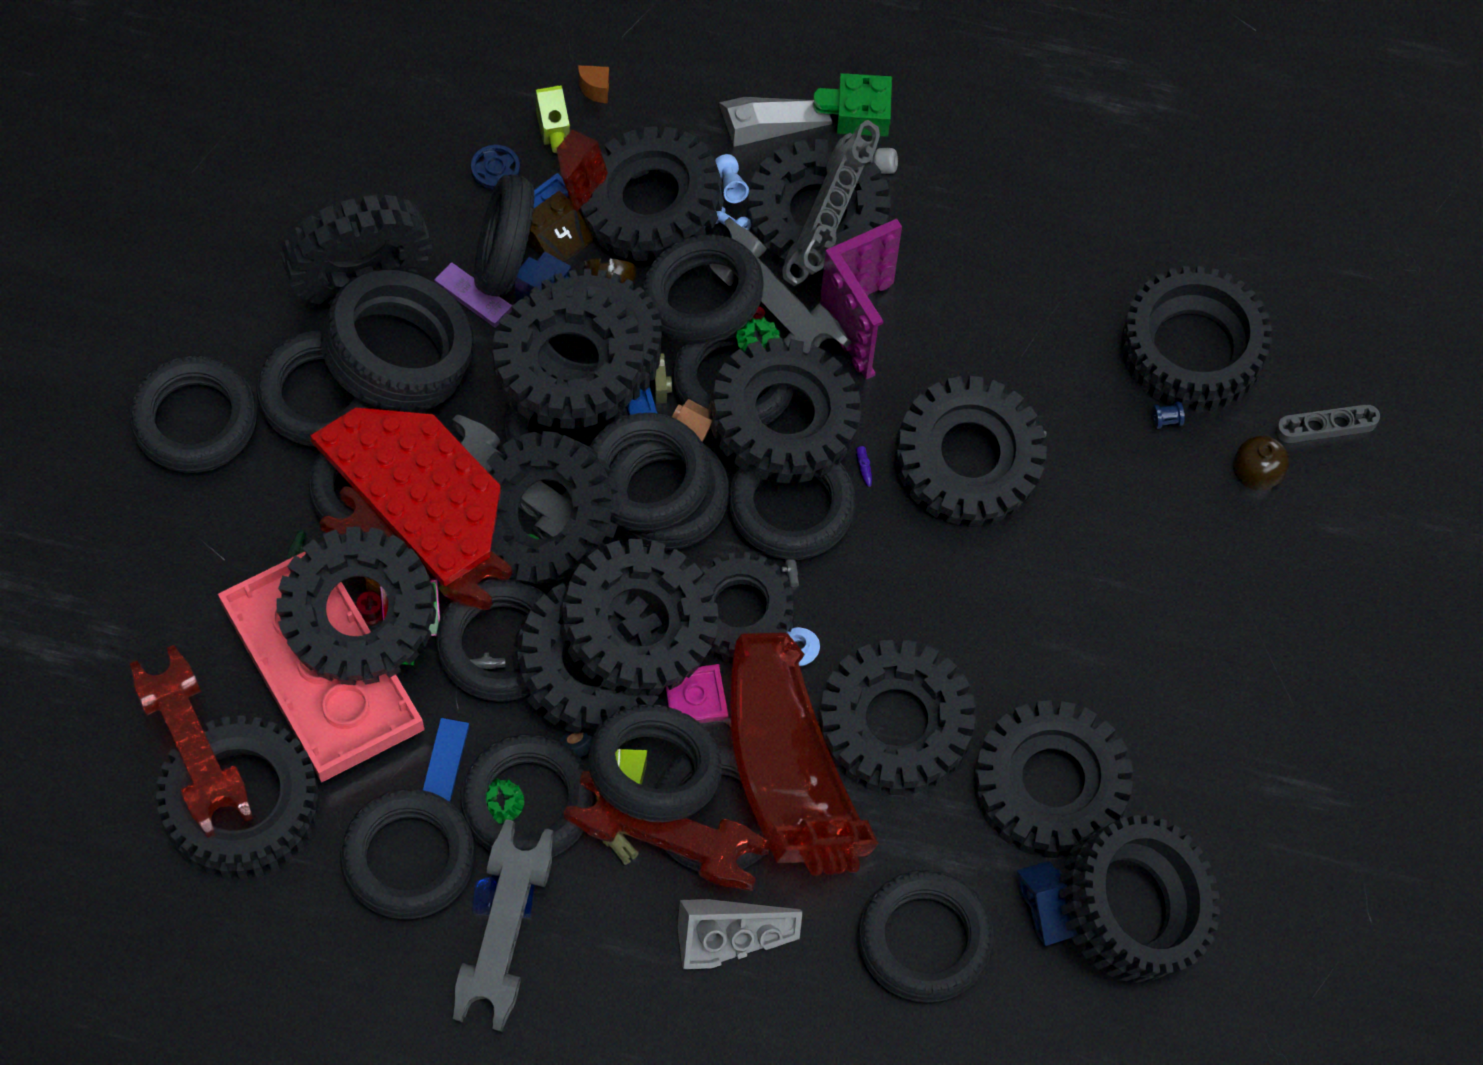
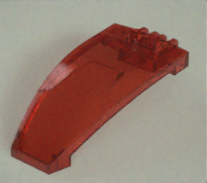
(788, 763)

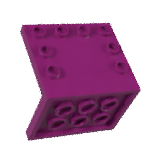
(849, 276)

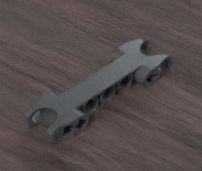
(841, 178)
(803, 325)
(538, 501)
(490, 975)

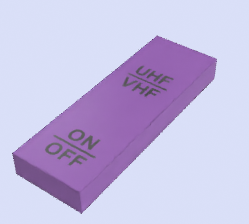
(463, 289)

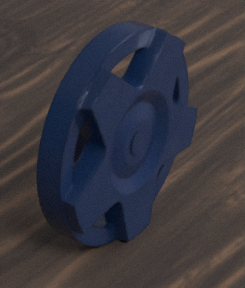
(493, 165)

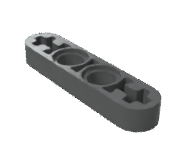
(1326, 419)

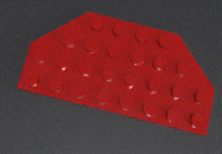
(417, 484)

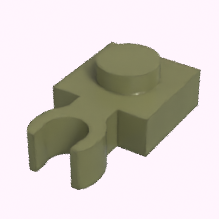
(662, 383)

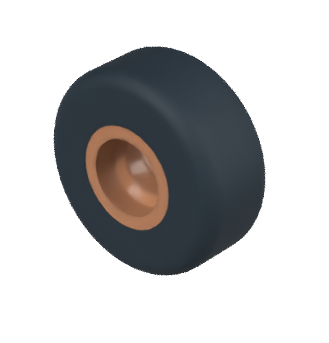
(578, 742)

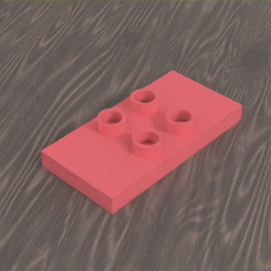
(330, 719)

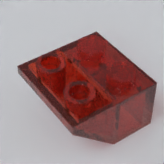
(581, 167)

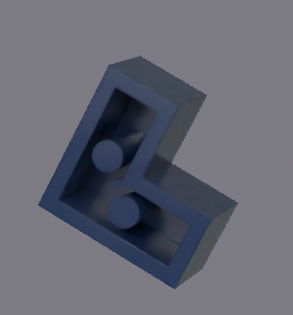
(534, 272)
(1040, 890)

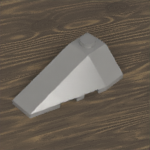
(764, 118)
(725, 930)

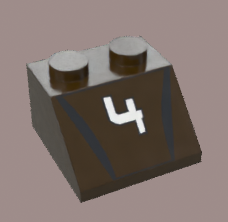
(558, 228)

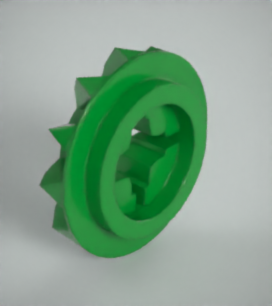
(746, 333)
(512, 806)

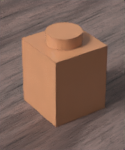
(695, 417)

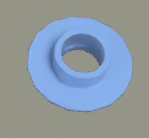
(811, 644)

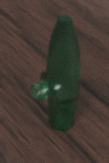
(297, 545)

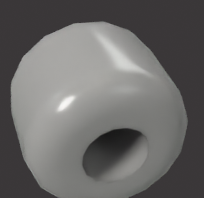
(886, 160)

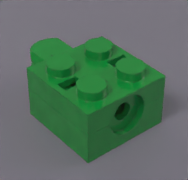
(857, 101)

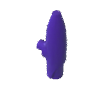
(864, 464)

